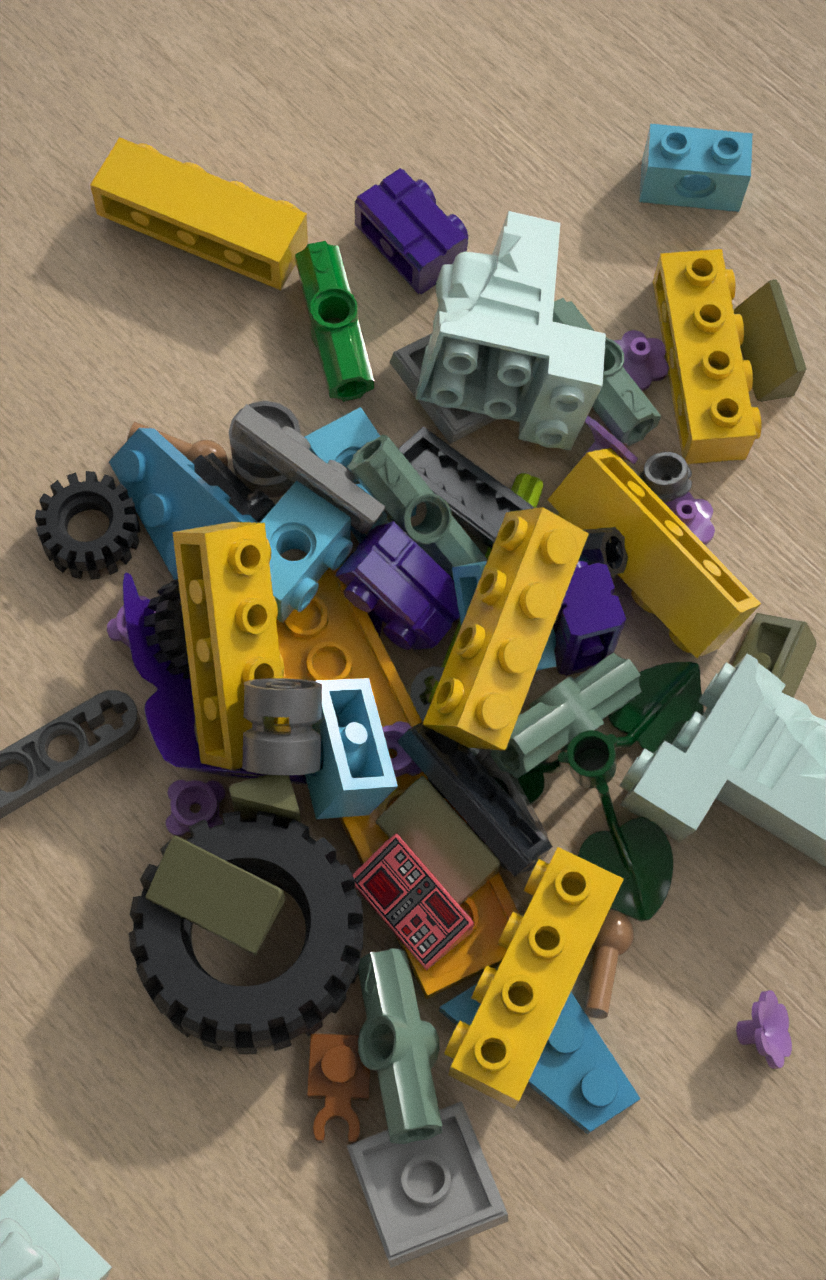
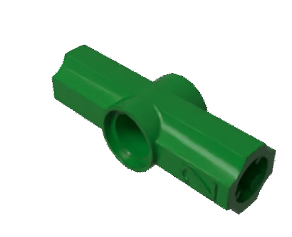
(340, 344)

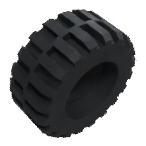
(288, 1004)

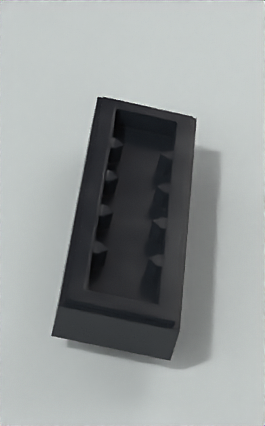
(472, 494)
(476, 797)

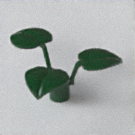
(639, 847)

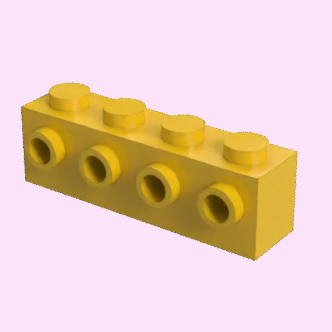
(200, 212)
(705, 356)
(666, 561)
(227, 629)
(506, 629)
(534, 978)

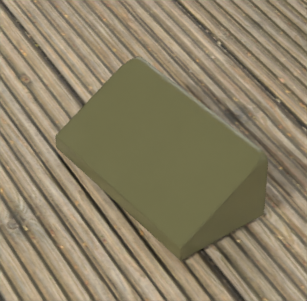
(771, 343)
(781, 647)
(266, 794)
(440, 840)
(215, 894)

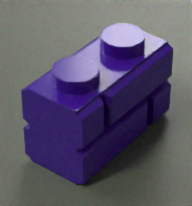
(410, 228)
(400, 587)
(587, 620)

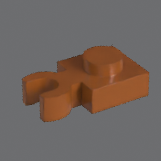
(338, 1078)

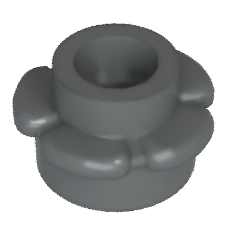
(667, 475)

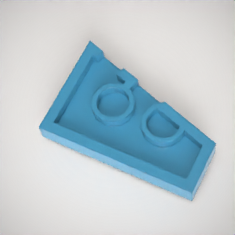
(169, 491)
(574, 1068)

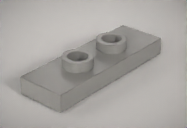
(290, 456)

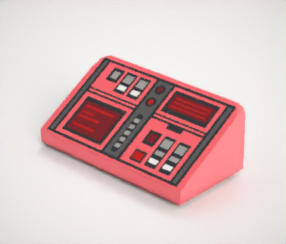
(412, 902)

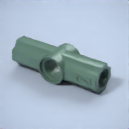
(620, 400)
(400, 488)
(567, 711)
(399, 1047)

